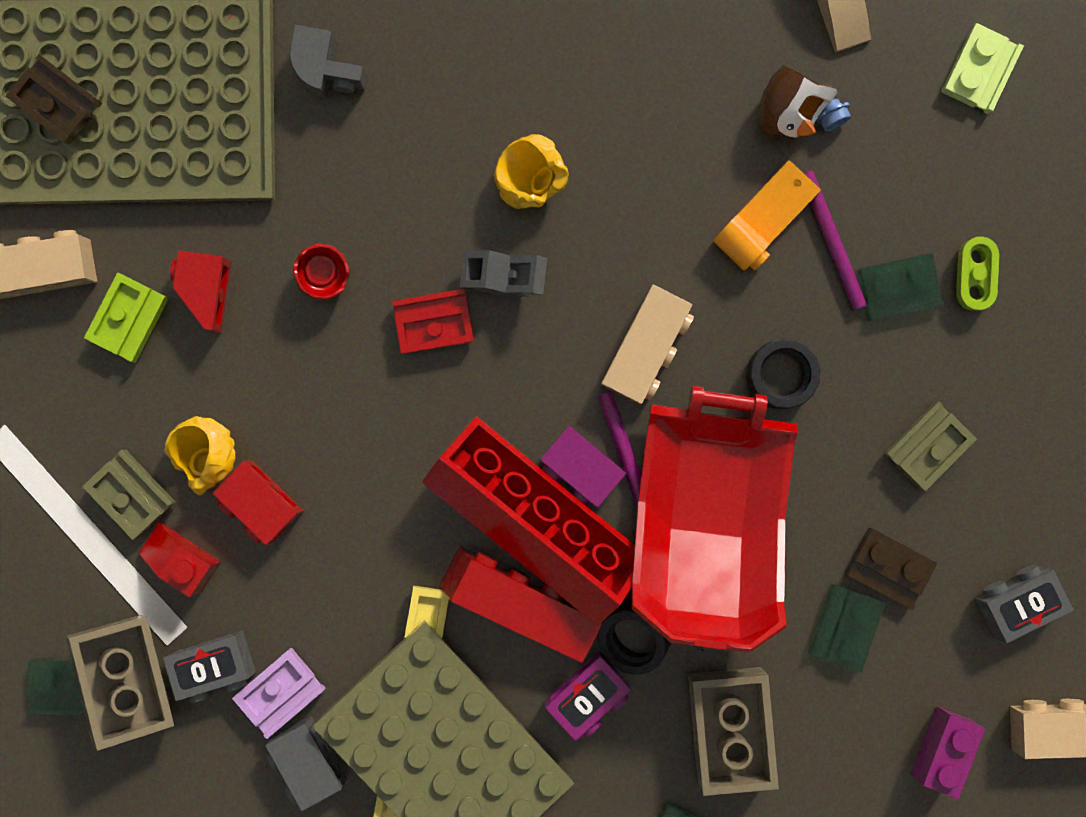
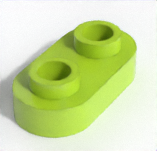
(978, 275)

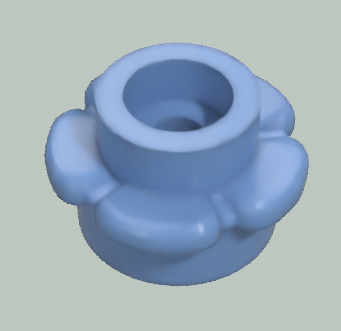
(834, 115)

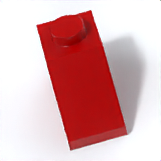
(202, 285)
(178, 560)

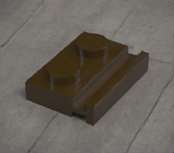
(53, 99)
(891, 568)

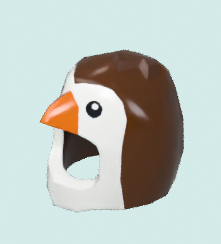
(793, 103)

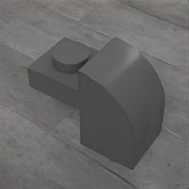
(314, 63)
(503, 274)

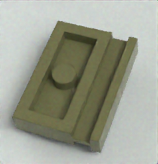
(930, 446)
(128, 494)

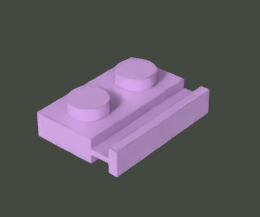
(278, 693)

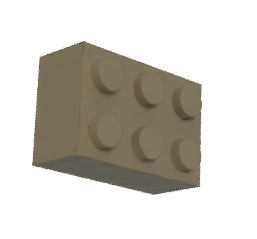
(119, 681)
(733, 731)

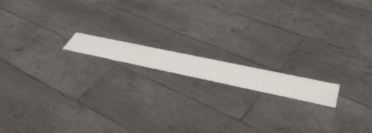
(88, 537)

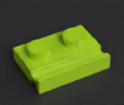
(126, 317)

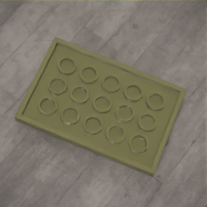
(439, 738)

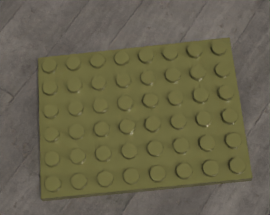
(178, 95)

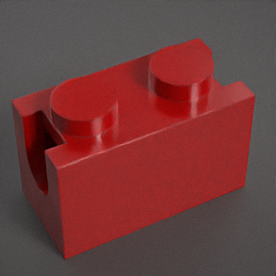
(257, 503)

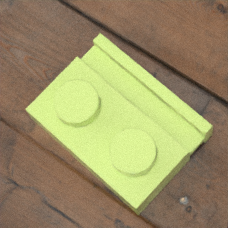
(982, 68)

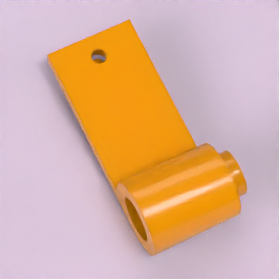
(766, 217)

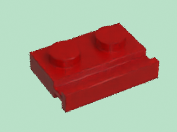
(433, 321)

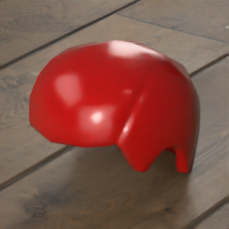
(321, 272)

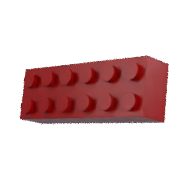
(535, 520)

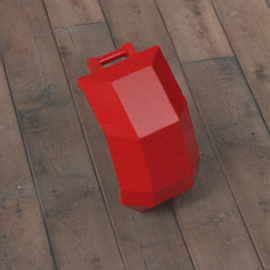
(713, 523)

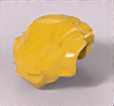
(530, 172)
(202, 451)

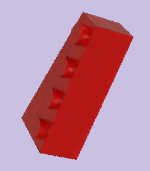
(517, 603)

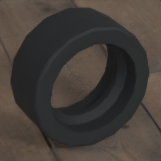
(804, 355)
(620, 656)

